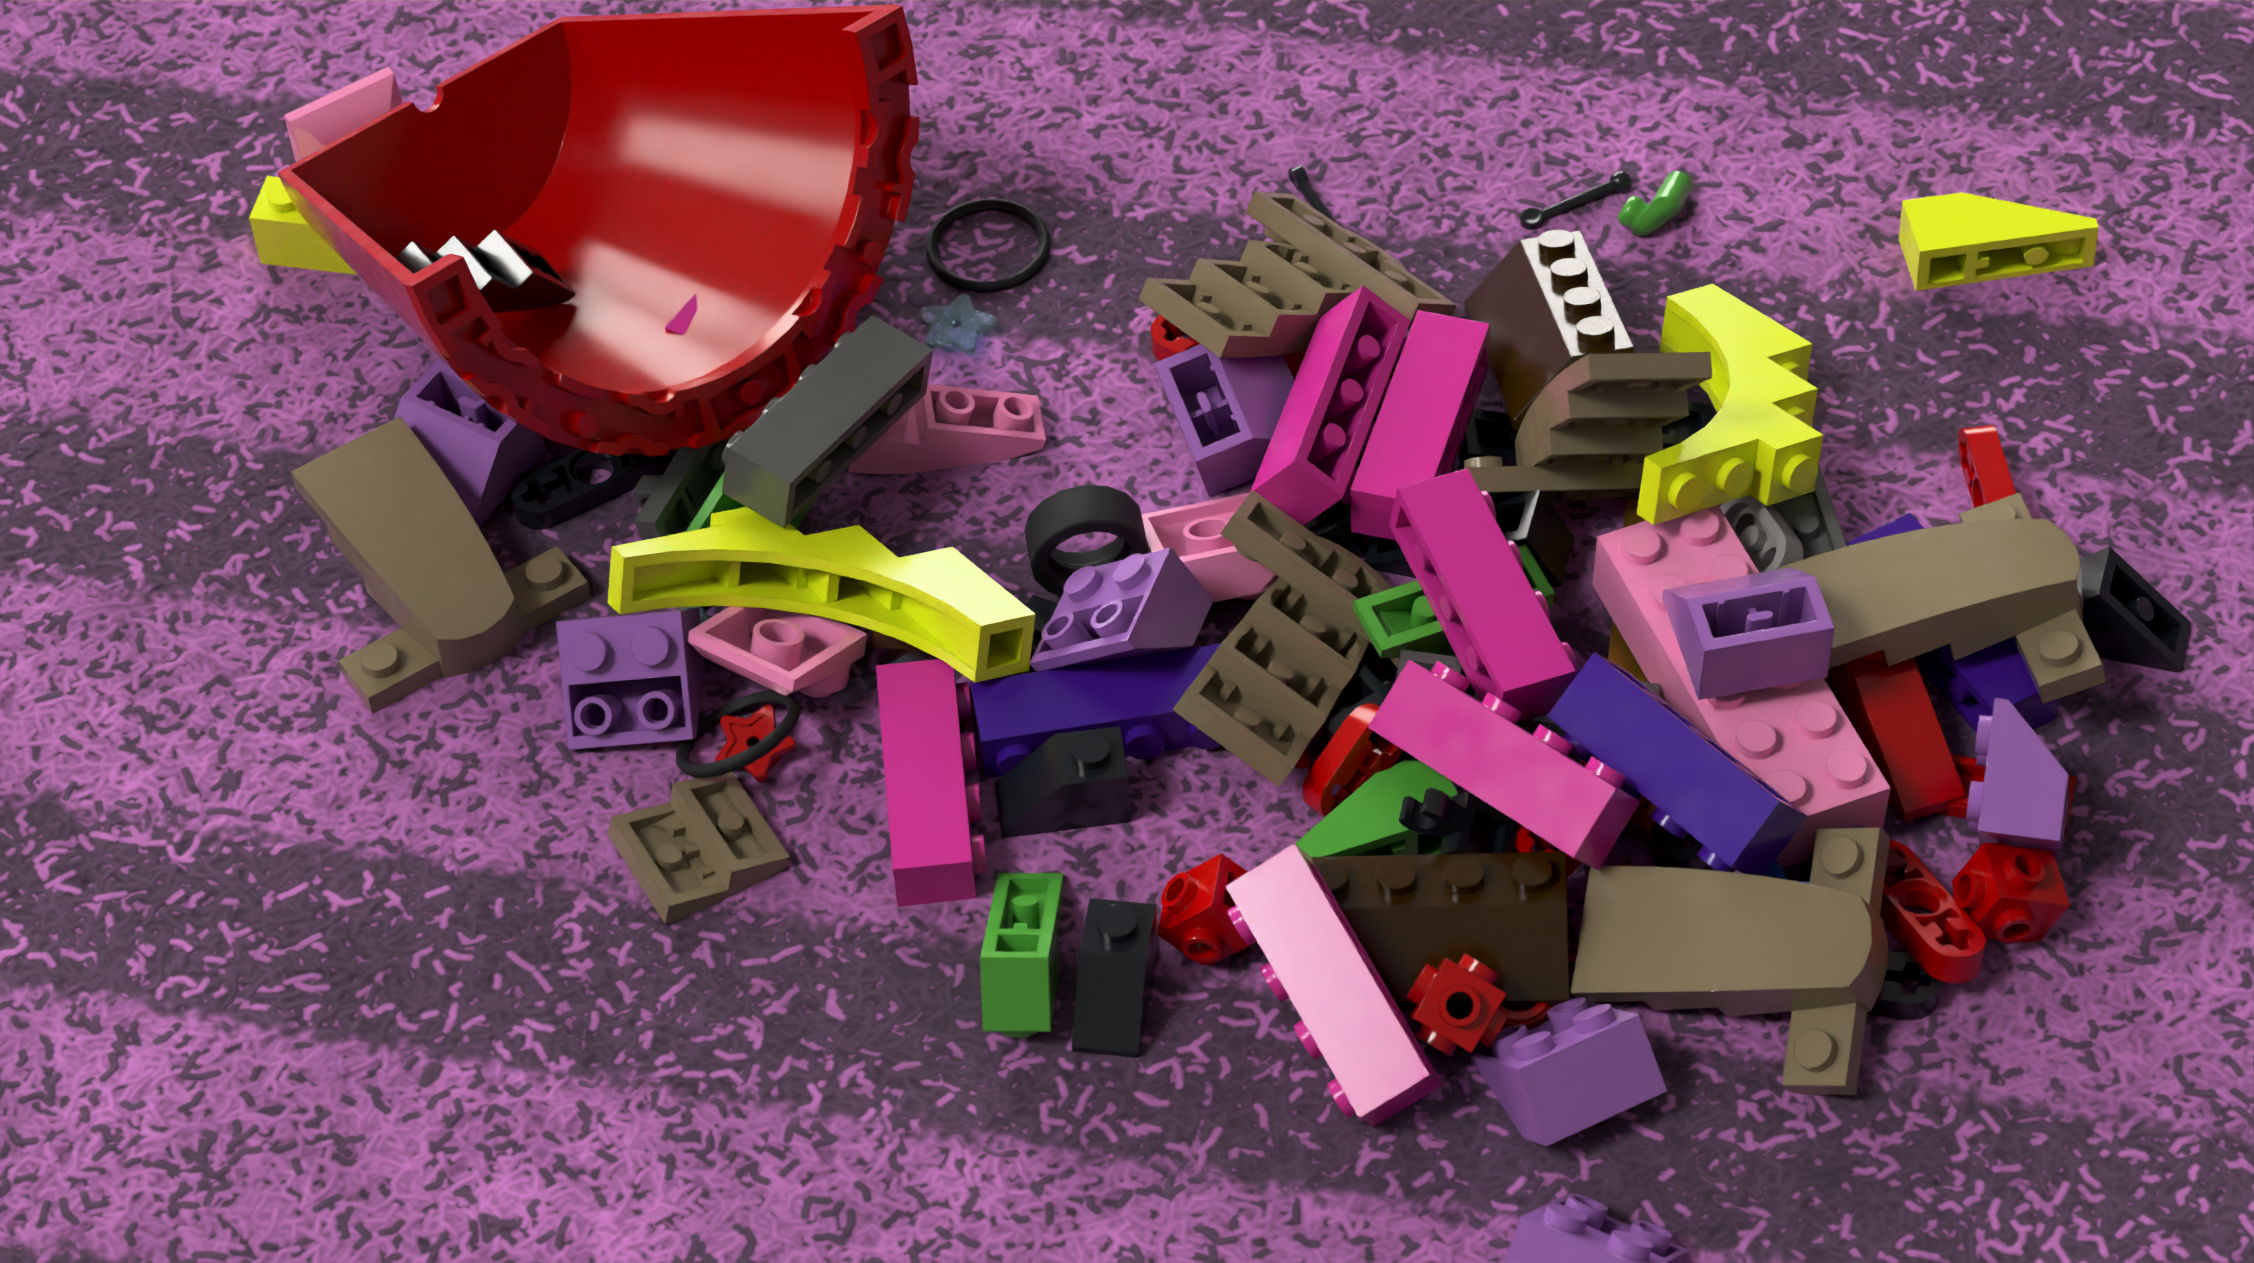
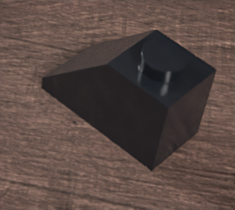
(2129, 616)
(1066, 785)
(1115, 977)

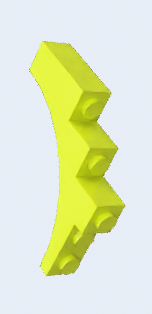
(1763, 404)
(838, 574)

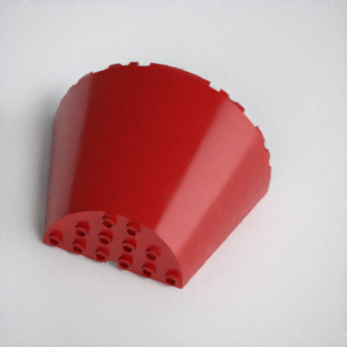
(646, 169)

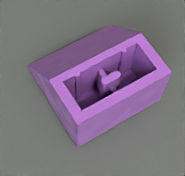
(1225, 410)
(469, 439)
(1124, 612)
(1751, 631)
(630, 678)
(2022, 787)
(1570, 1069)
(1583, 1233)

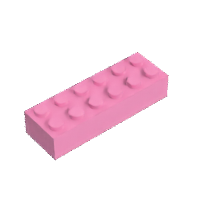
(1783, 733)

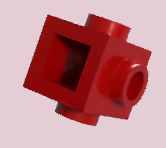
(2011, 892)
(1196, 912)
(1431, 994)

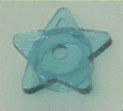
(956, 339)

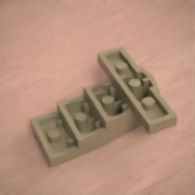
(1283, 288)
(1595, 427)
(425, 566)
(1964, 590)
(1293, 648)
(1750, 948)

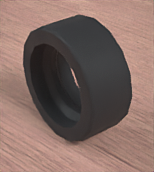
(1076, 513)

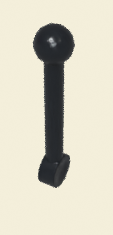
(1301, 182)
(1534, 218)

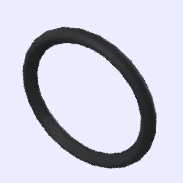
(1023, 276)
(752, 753)

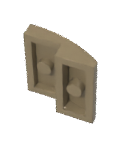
(697, 846)

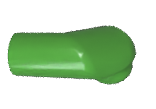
(1664, 206)

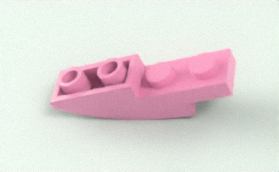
(956, 430)

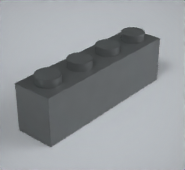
(825, 420)

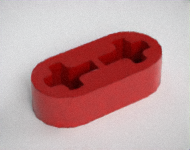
(1348, 761)

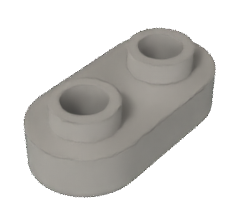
(1763, 533)

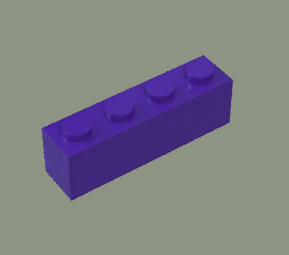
(1980, 677)
(1133, 692)
(1676, 768)

